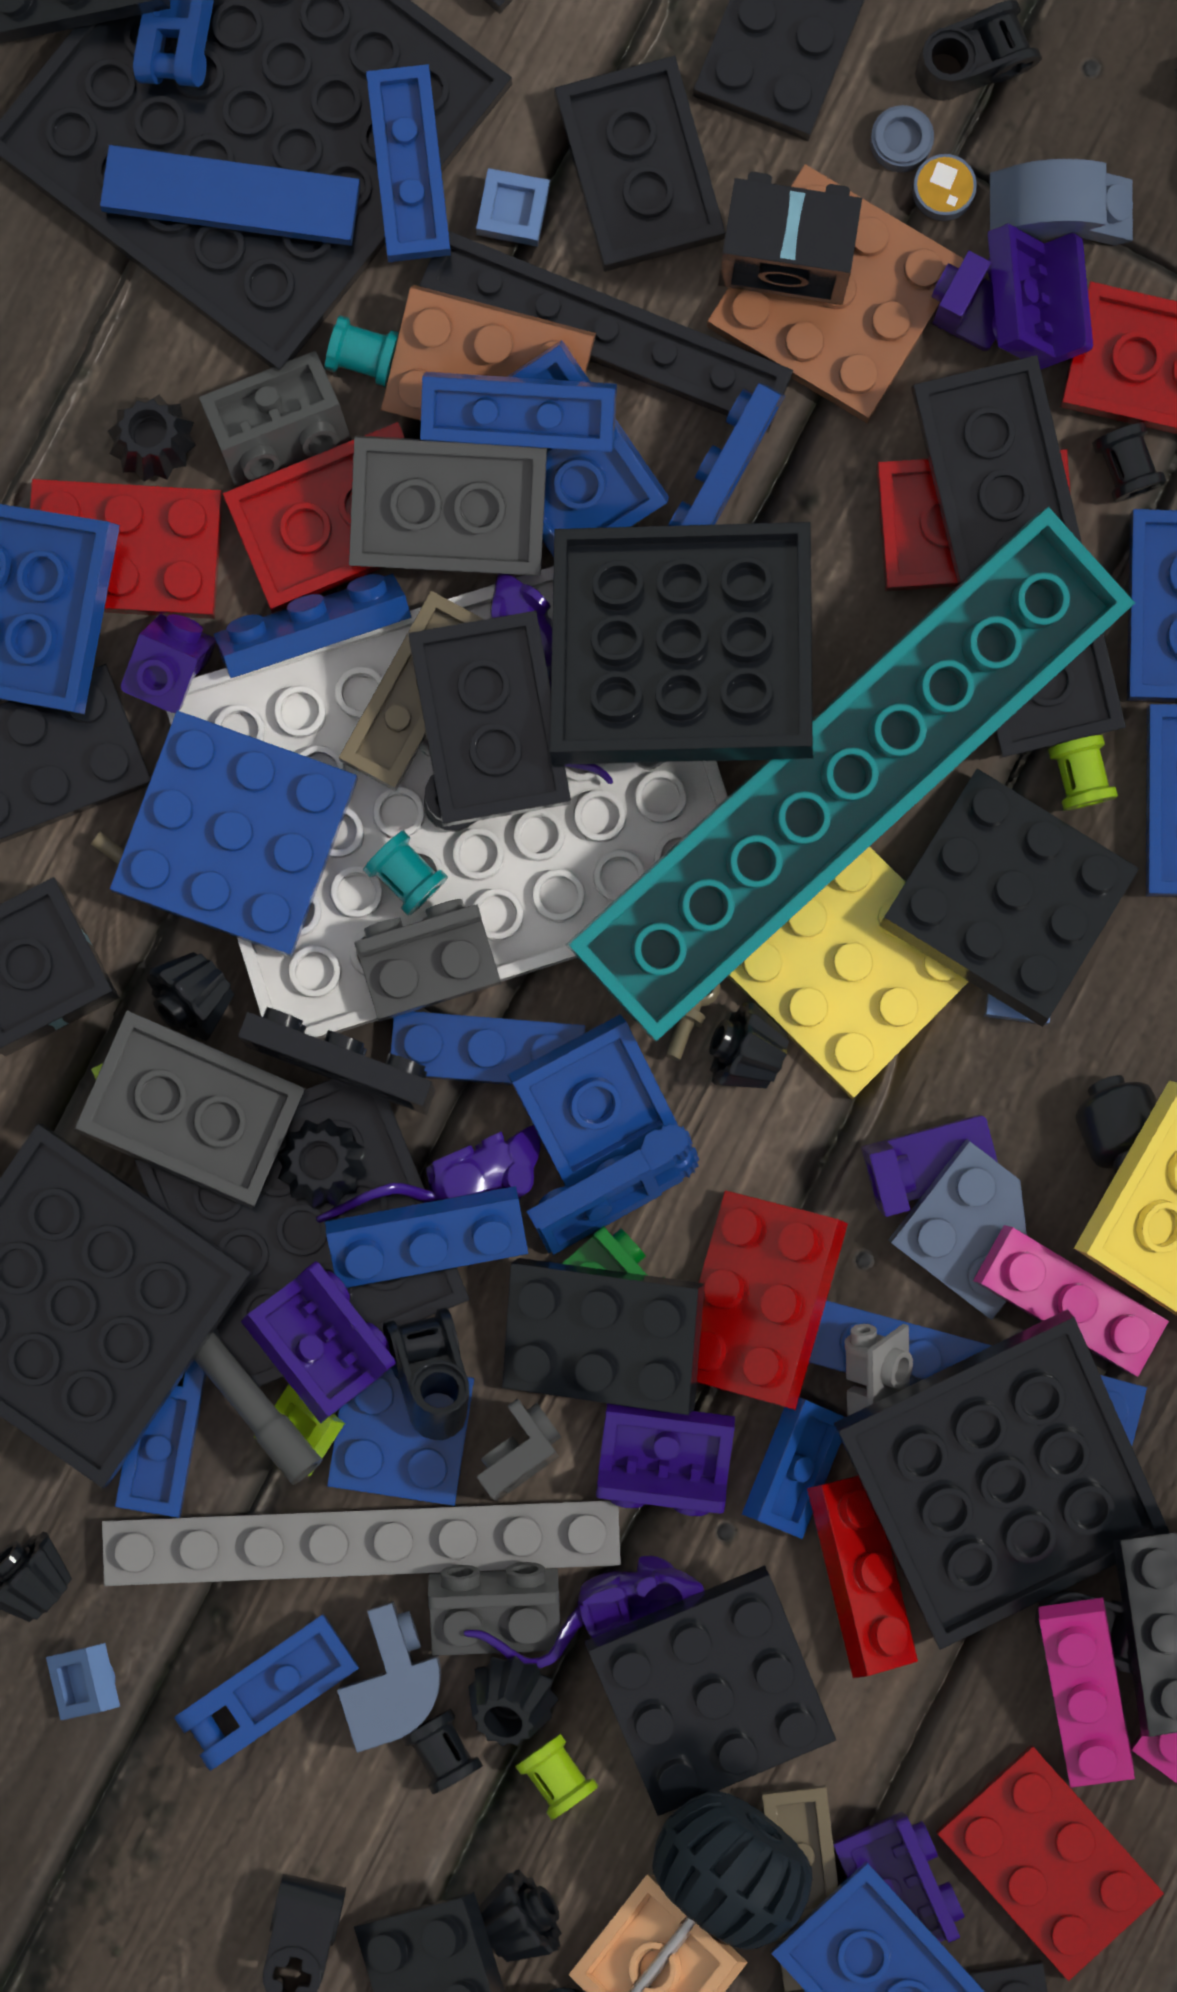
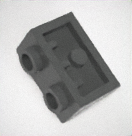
(275, 418)
(427, 959)
(513, 1463)
(510, 1604)

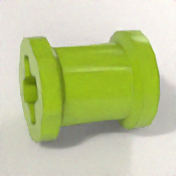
(1083, 772)
(556, 1776)

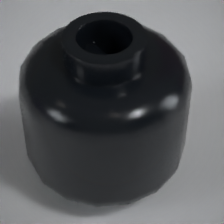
(1114, 1118)

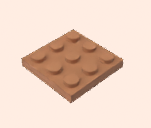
(855, 347)

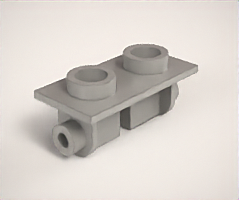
(876, 1362)

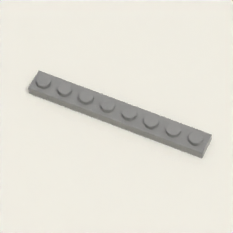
(359, 1542)

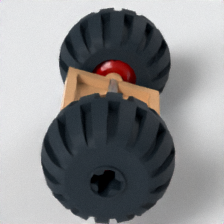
(716, 1883)

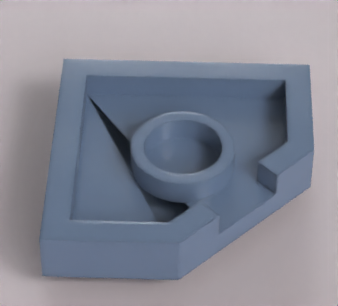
(959, 1222)

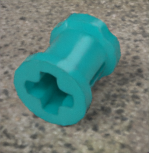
(361, 351)
(405, 873)

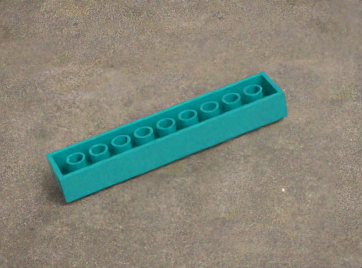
(871, 763)

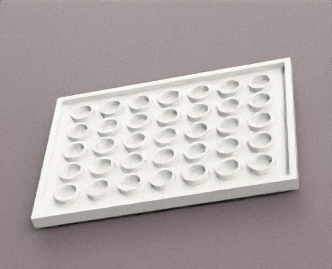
(529, 872)

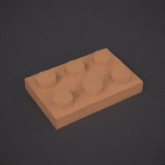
(467, 338)

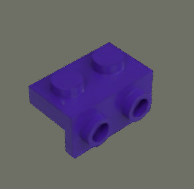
(1039, 295)
(320, 1341)
(665, 1459)
(901, 1859)

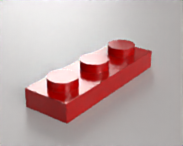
(862, 1578)

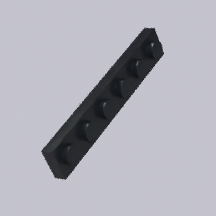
(626, 335)

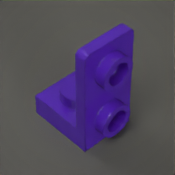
(908, 1164)

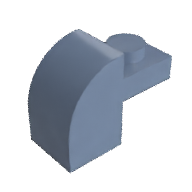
(1063, 198)
(395, 1700)

